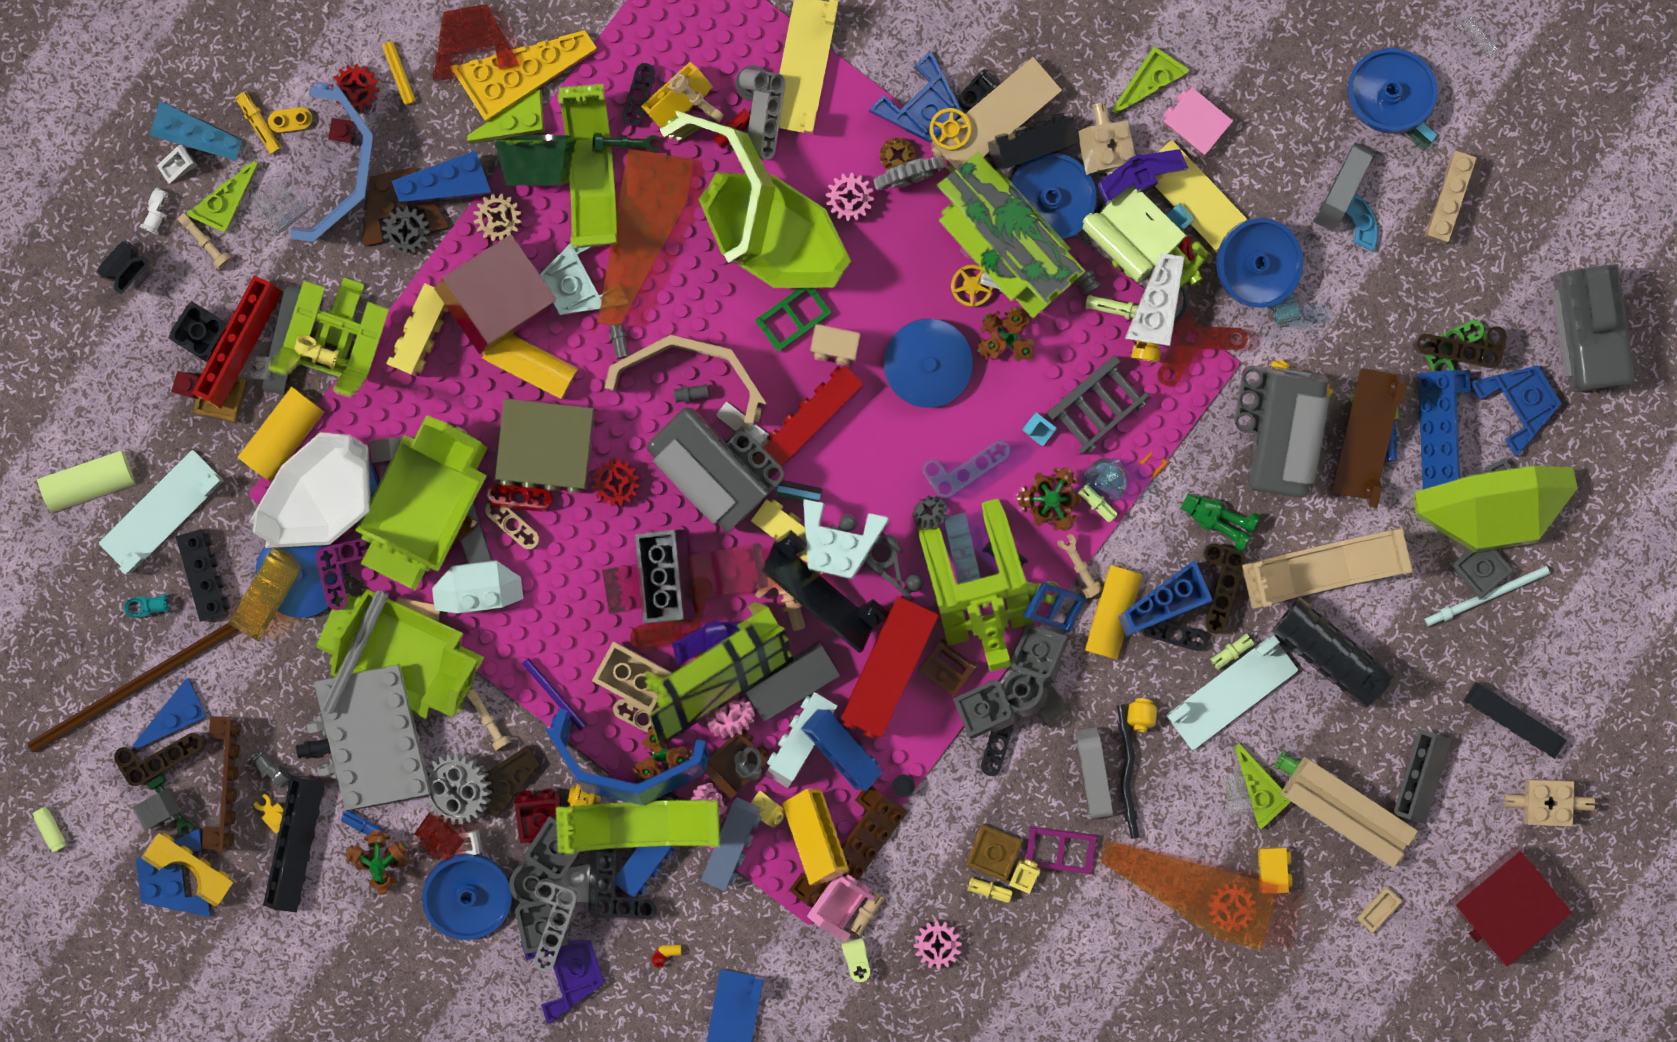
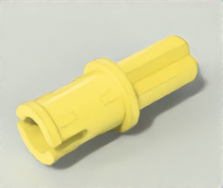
(989, 890)

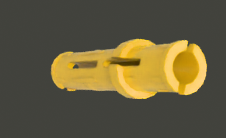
(254, 116)

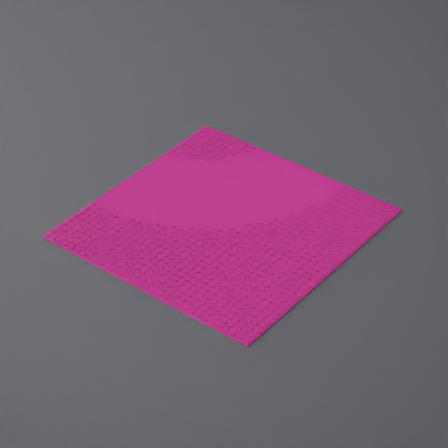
(861, 457)

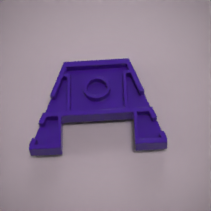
(576, 974)

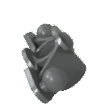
(912, 583)

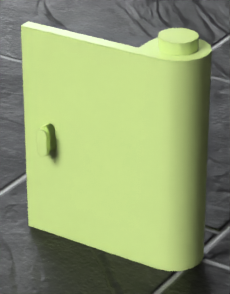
(1131, 235)

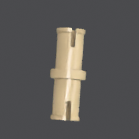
(866, 914)

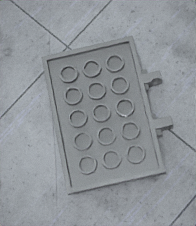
(372, 739)

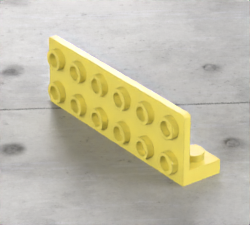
(806, 62)
(1202, 199)

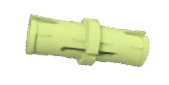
(1232, 651)

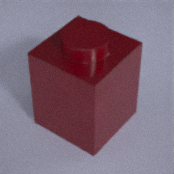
(342, 131)
(185, 384)

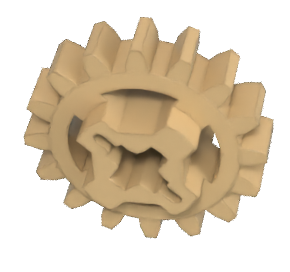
(503, 209)

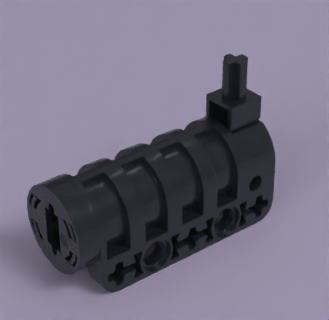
(1332, 653)

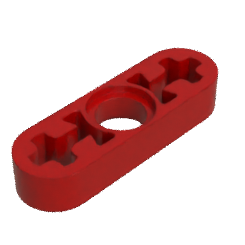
(503, 489)

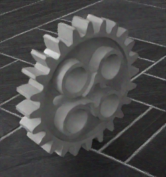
(904, 175)
(469, 776)

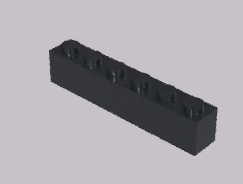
(294, 843)

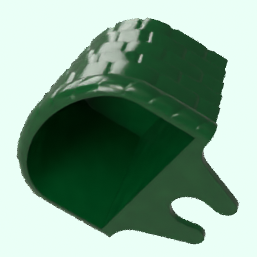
(536, 159)

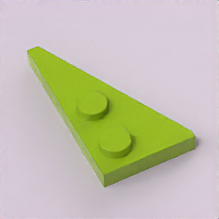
(1152, 75)
(518, 120)
(221, 206)
(1261, 788)

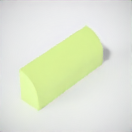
(86, 481)

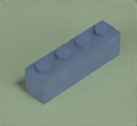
(733, 840)

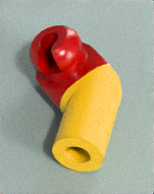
(664, 953)

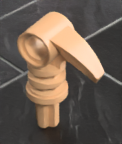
(792, 605)

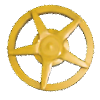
(950, 129)
(970, 286)

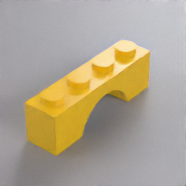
(211, 884)

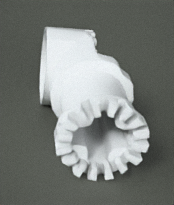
(154, 216)

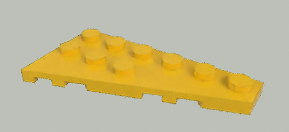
(498, 89)

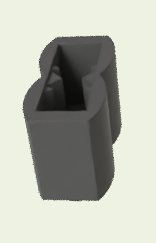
(156, 810)

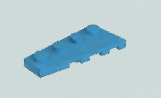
(188, 131)

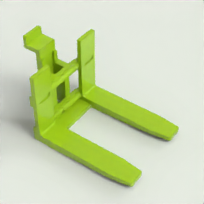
(337, 329)
(955, 598)

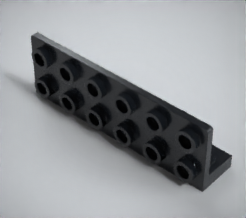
(818, 595)

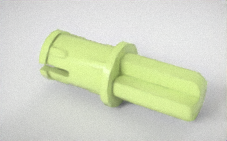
(1097, 503)

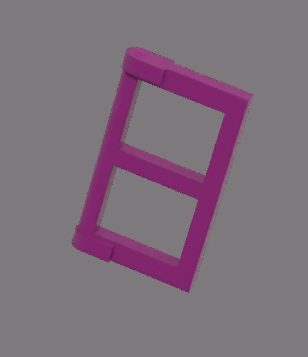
(1062, 835)

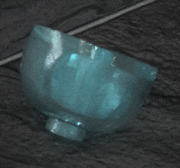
(1108, 477)

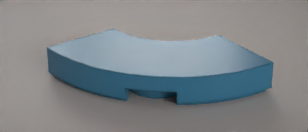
(1364, 223)

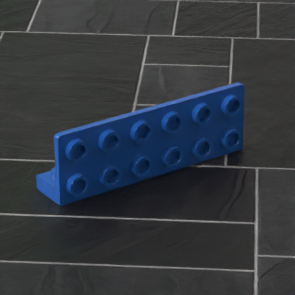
(1440, 424)
(735, 1007)

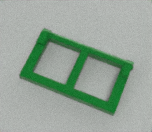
(802, 329)

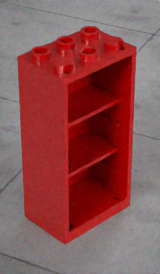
(888, 667)

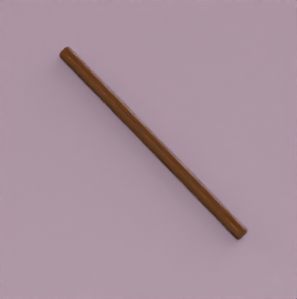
(131, 687)

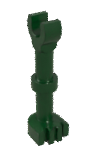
(623, 142)
(156, 784)

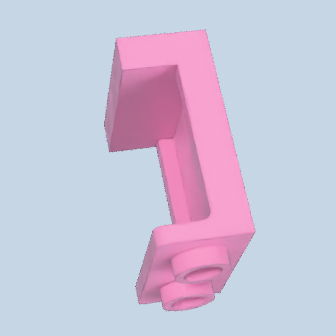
(1196, 120)
(839, 904)

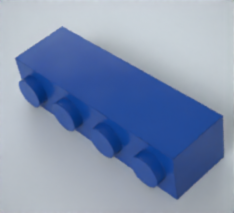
(842, 749)
(640, 866)

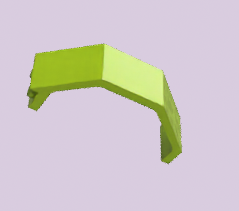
(590, 173)
(762, 185)
(638, 825)

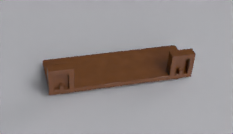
(1368, 434)
(221, 837)
(863, 842)

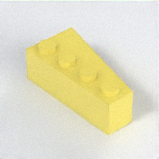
(419, 332)
(777, 523)

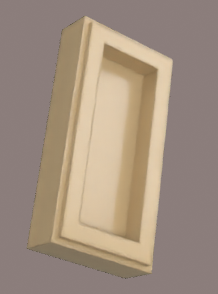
(1379, 909)

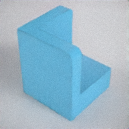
(1180, 216)
(1039, 429)

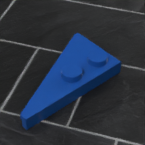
(177, 713)

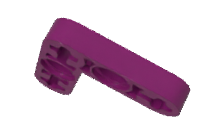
(336, 559)

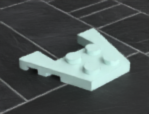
(571, 283)
(835, 550)

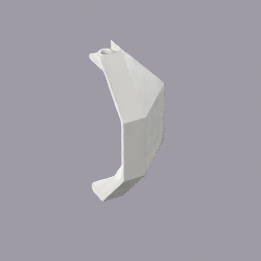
(316, 494)

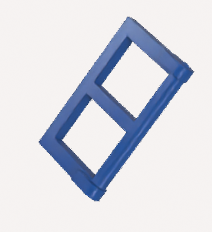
(1062, 593)

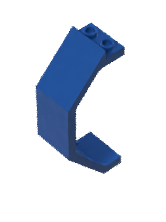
(620, 790)

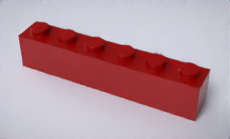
(237, 342)
(811, 417)

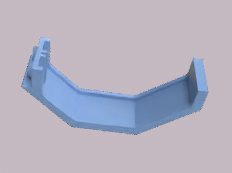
(322, 90)

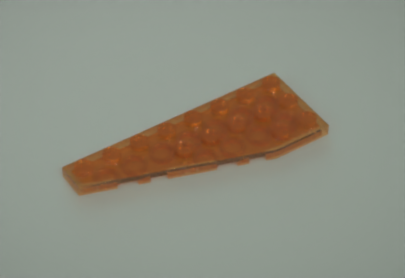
(648, 208)
(1215, 900)

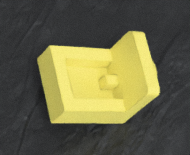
(770, 811)
(1025, 875)

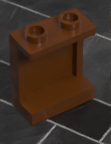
(722, 767)

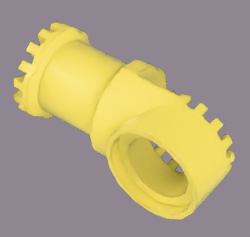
(308, 347)

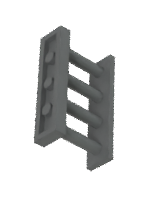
(1077, 398)

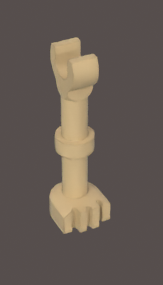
(680, 84)
(220, 260)
(1080, 567)
(488, 721)

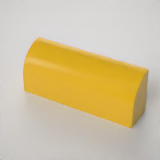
(532, 365)
(281, 434)
(1116, 597)
(815, 836)

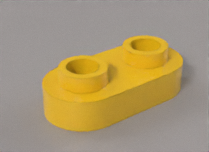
(290, 120)

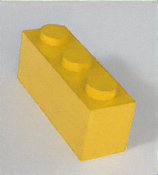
(665, 102)

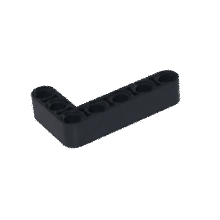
(607, 896)

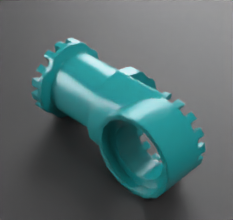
(148, 605)

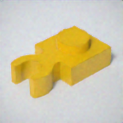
(273, 813)

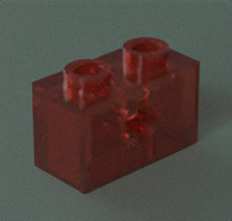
(438, 837)

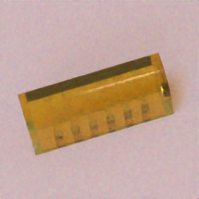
(265, 593)

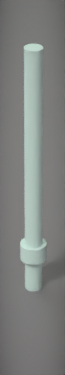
(1448, 613)

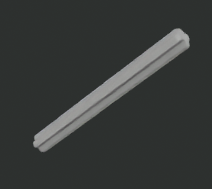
(355, 651)

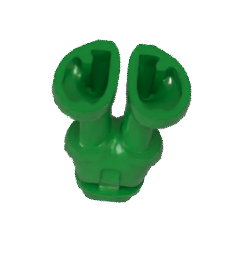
(1209, 511)

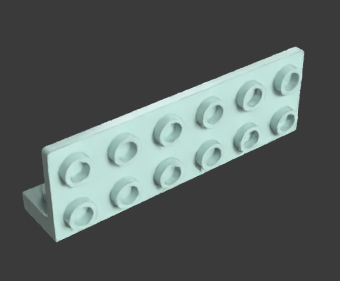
(161, 512)
(1232, 692)

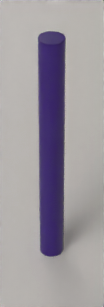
(553, 693)

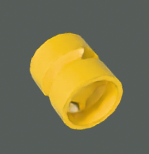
(1146, 351)

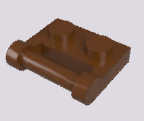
(942, 673)

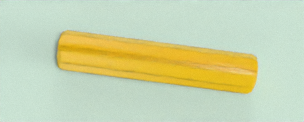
(398, 73)

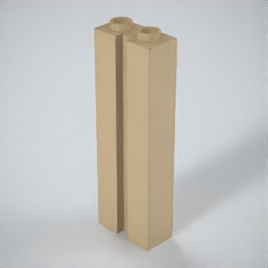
(1001, 112)
(1349, 812)

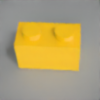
(1274, 867)

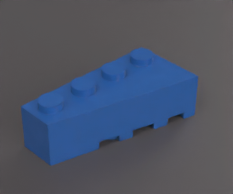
(445, 181)
(1171, 599)

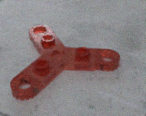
(1208, 338)

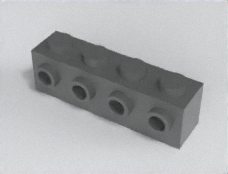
(1422, 776)

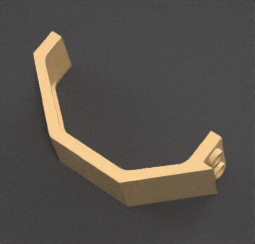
(753, 411)
(1327, 567)

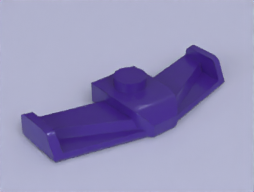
(1141, 172)
(703, 639)

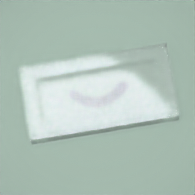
(257, 369)

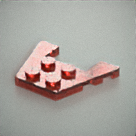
(470, 31)

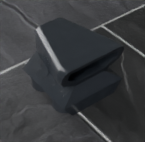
(124, 268)
(198, 331)

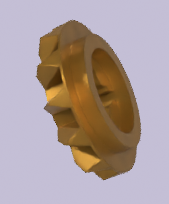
(898, 144)

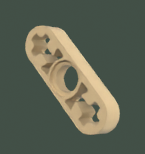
(521, 539)
(625, 717)

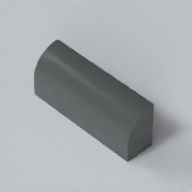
(793, 682)

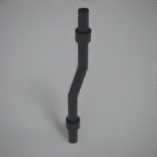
(1130, 815)

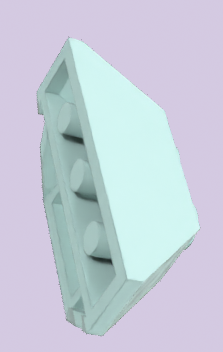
(477, 587)

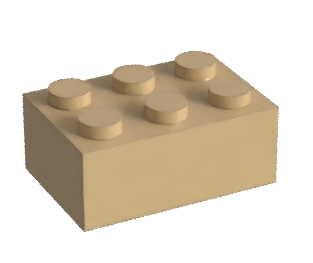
(834, 344)
(624, 675)

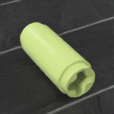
(49, 829)

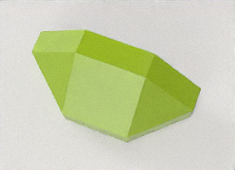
(799, 240)
(1497, 506)

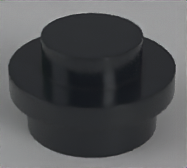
(903, 785)

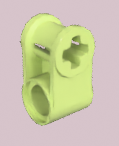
(855, 956)

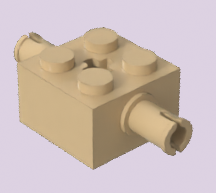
(1106, 143)
(1558, 813)

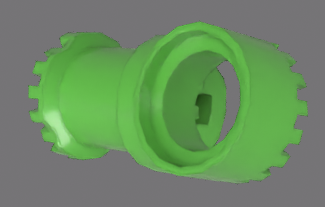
(1286, 764)

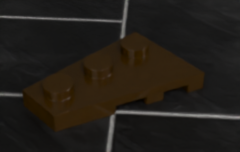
(508, 778)

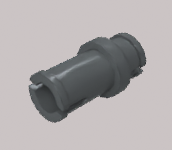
(619, 337)
(690, 393)

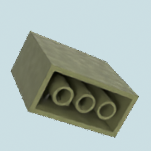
(545, 445)

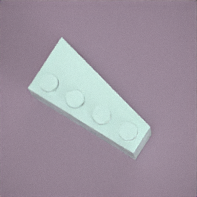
(797, 744)

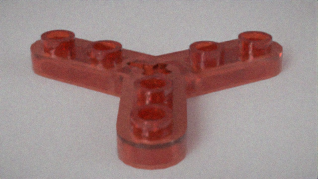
(669, 632)

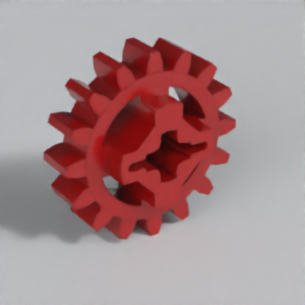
(356, 78)
(619, 497)

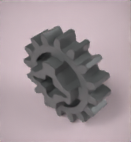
(415, 229)

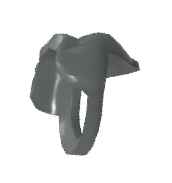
(747, 769)

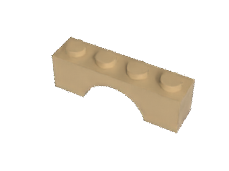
(1450, 198)

